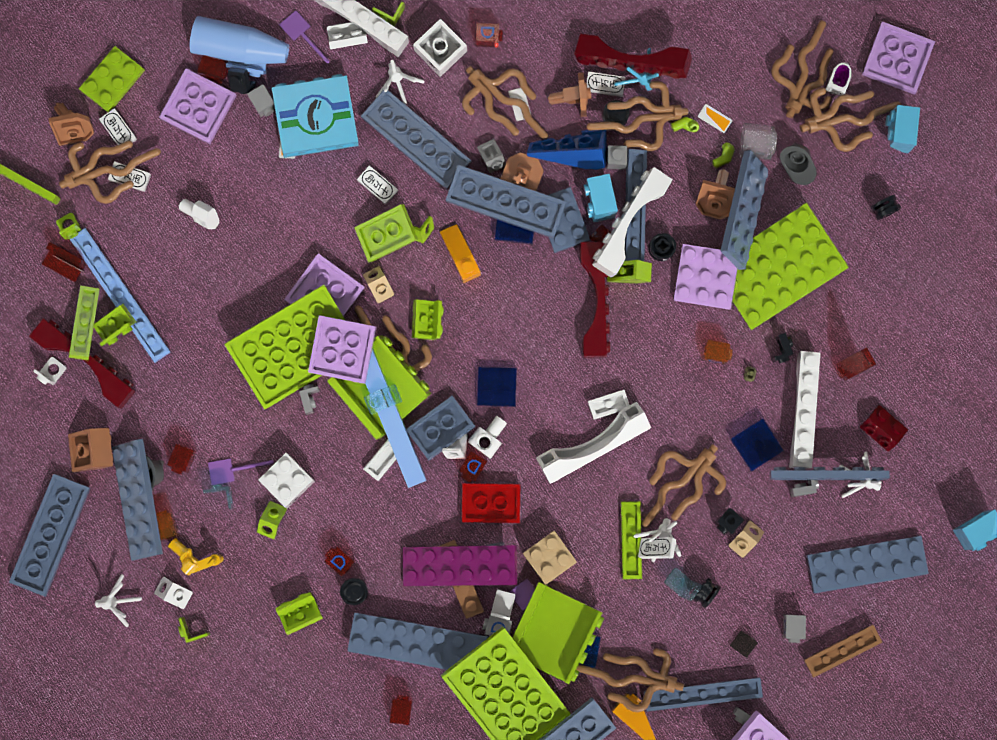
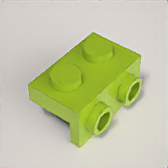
(427, 319)
(114, 324)
(299, 613)

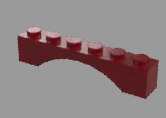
(669, 62)
(595, 340)
(112, 387)

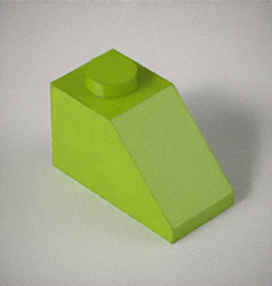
(633, 272)

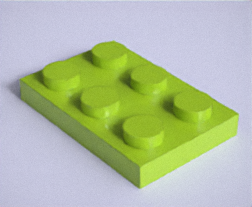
(111, 79)
(386, 233)

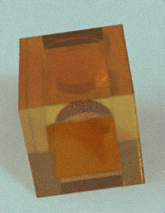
(717, 352)
(167, 525)

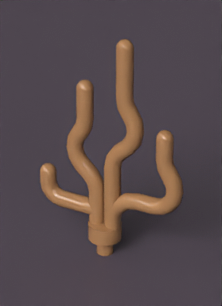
(486, 85)
(797, 94)
(661, 114)
(822, 121)
(84, 176)
(400, 337)
(700, 464)
(656, 680)

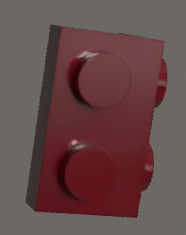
(884, 428)

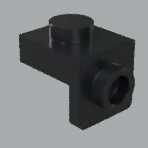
(240, 81)
(785, 344)
(728, 522)

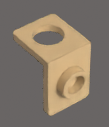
(378, 285)
(746, 539)

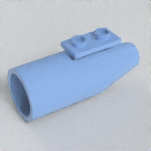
(238, 44)

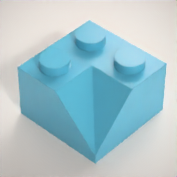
(903, 127)
(602, 198)
(978, 530)

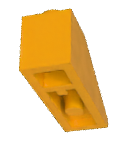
(460, 253)
(635, 720)

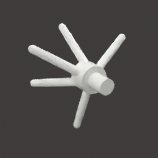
(396, 75)
(875, 484)
(663, 531)
(110, 601)

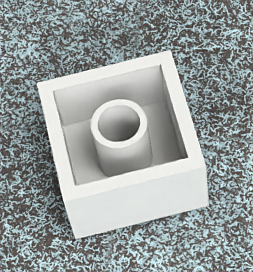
(440, 47)
(286, 480)

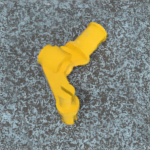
(189, 562)

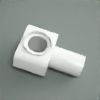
(201, 213)
(491, 433)

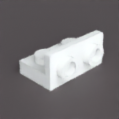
(345, 35)

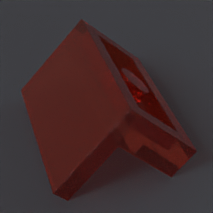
(60, 266)

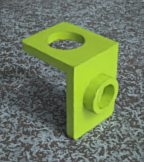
(392, 20)
(71, 231)
(420, 232)
(271, 517)
(184, 632)

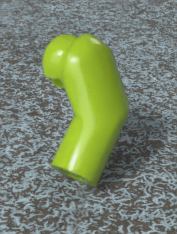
(685, 123)
(726, 157)

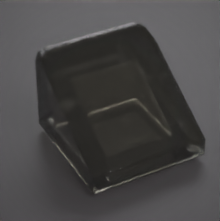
(743, 644)

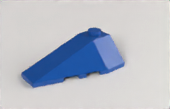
(579, 151)

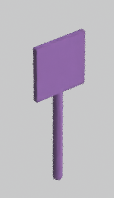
(296, 26)
(222, 470)
(523, 593)

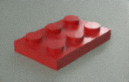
(491, 503)

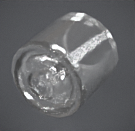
(759, 139)

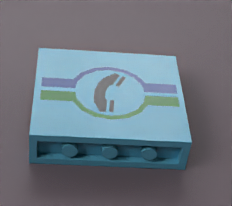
(315, 116)

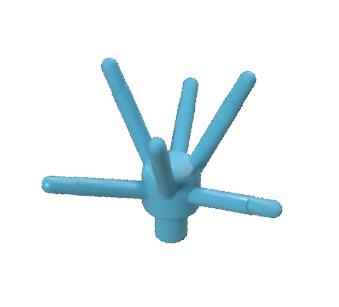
(643, 78)

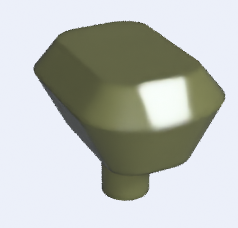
(750, 373)

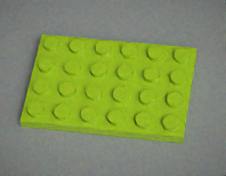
(785, 266)
(279, 349)
(505, 691)

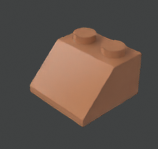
(90, 449)

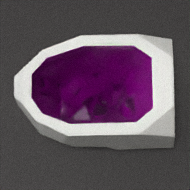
(839, 79)

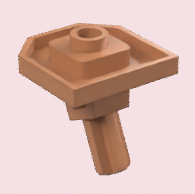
(573, 95)
(70, 126)
(523, 171)
(716, 198)

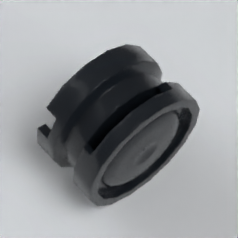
(619, 116)
(887, 209)
(662, 247)
(354, 591)
(705, 591)

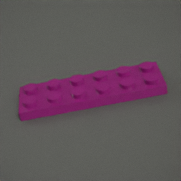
(460, 565)

